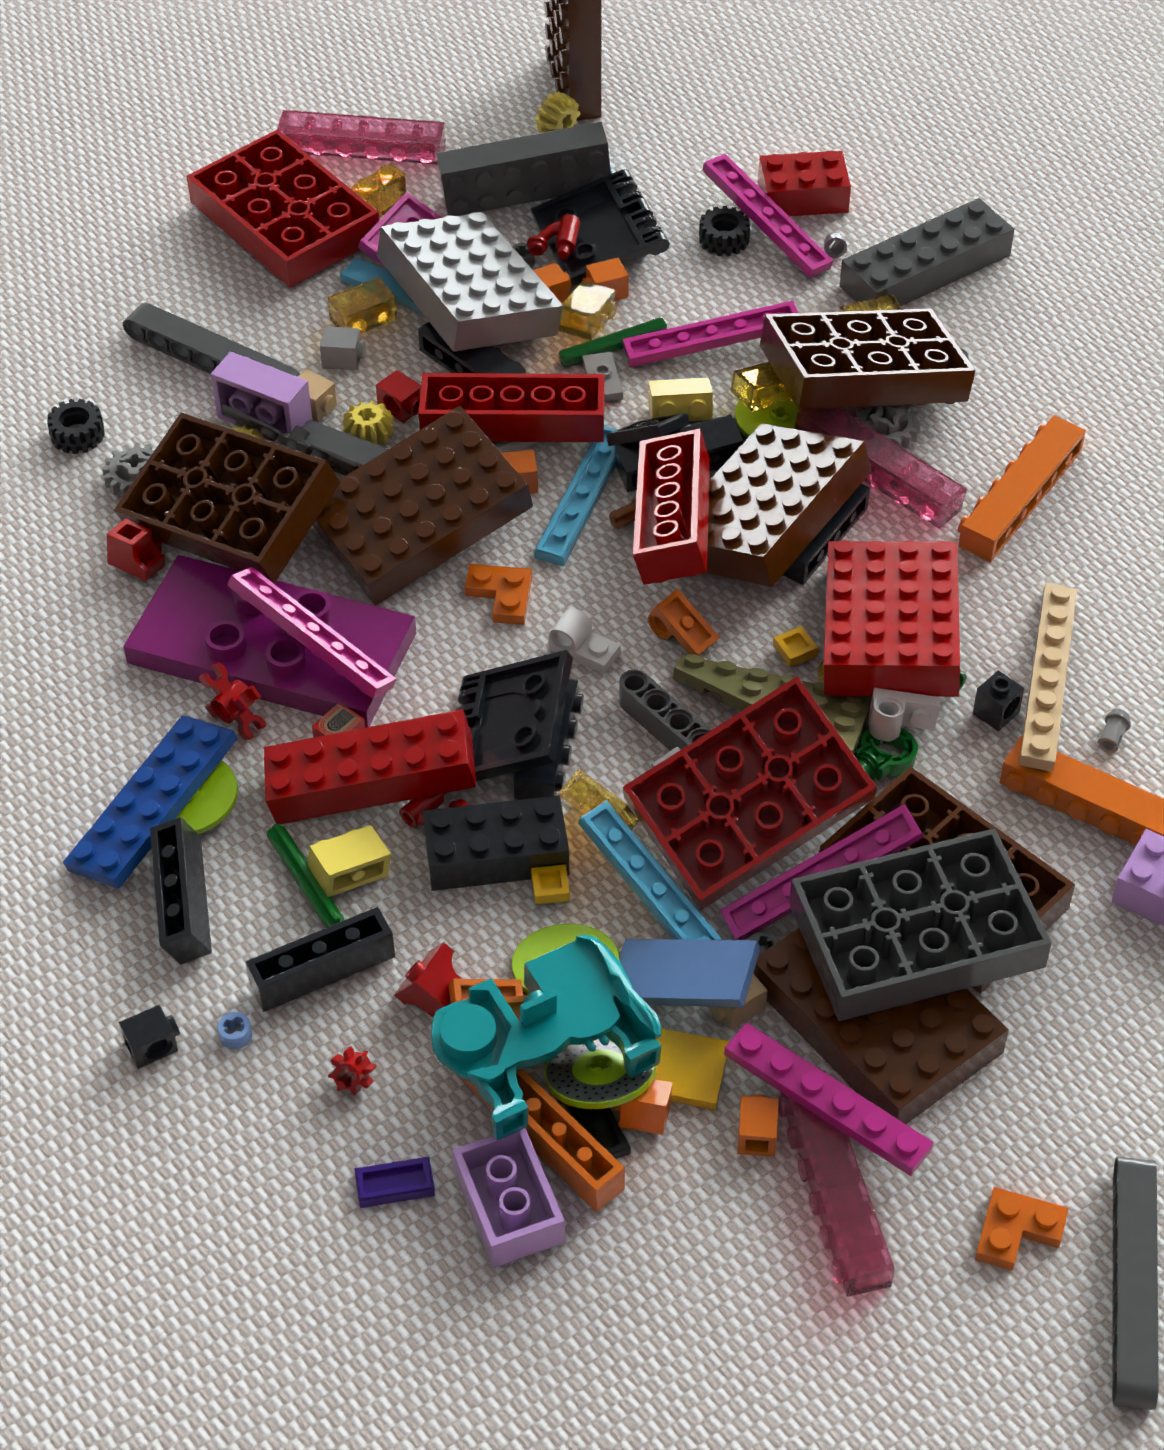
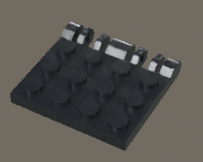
(612, 224)
(516, 713)

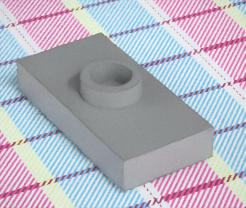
(604, 364)

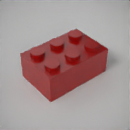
(806, 182)

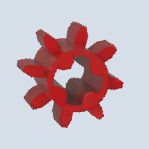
(352, 1071)

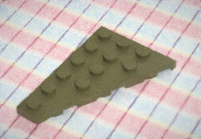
(745, 686)

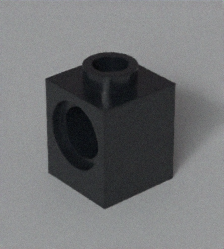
(998, 700)
(149, 1036)

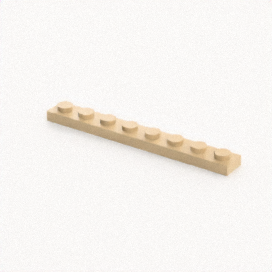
(1048, 678)

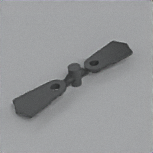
(296, 440)

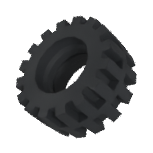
(715, 239)
(80, 437)

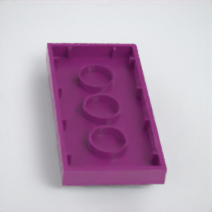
(204, 622)

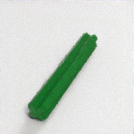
(608, 342)
(297, 866)

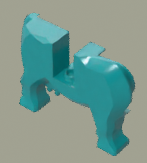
(573, 1000)

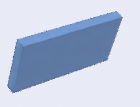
(690, 970)

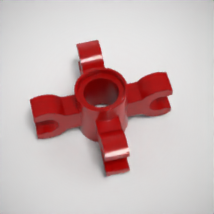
(232, 701)

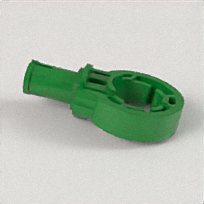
(882, 763)

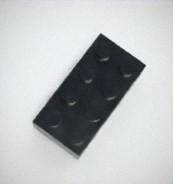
(494, 841)

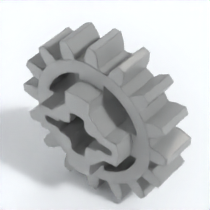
(894, 423)
(125, 467)

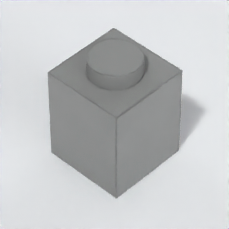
(341, 348)

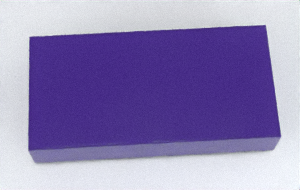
(394, 1182)

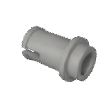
(1116, 724)

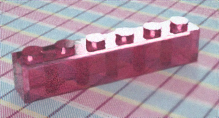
(364, 136)
(893, 469)
(840, 1200)

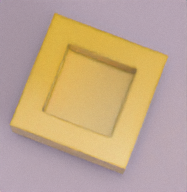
(795, 646)
(550, 884)

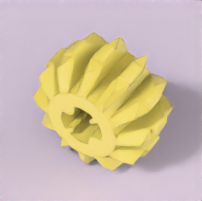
(557, 113)
(369, 422)

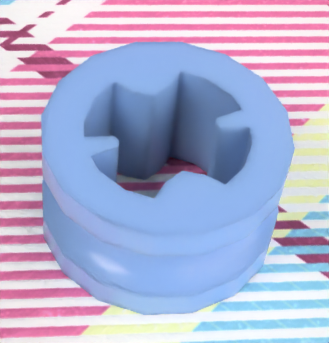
(232, 1021)

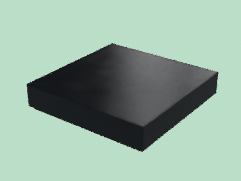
(647, 429)

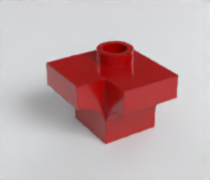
(134, 550)
(428, 981)

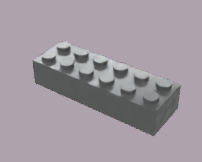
(522, 169)
(928, 255)

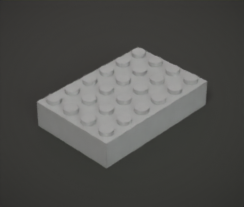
(469, 281)

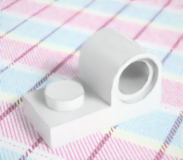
(575, 635)
(895, 709)

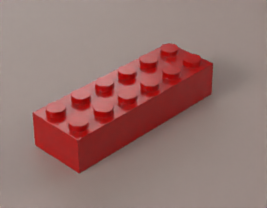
(520, 405)
(672, 507)
(369, 767)

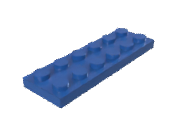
(148, 799)

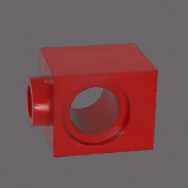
(399, 395)

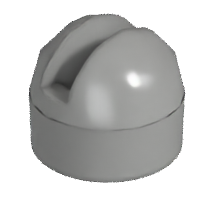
(839, 246)

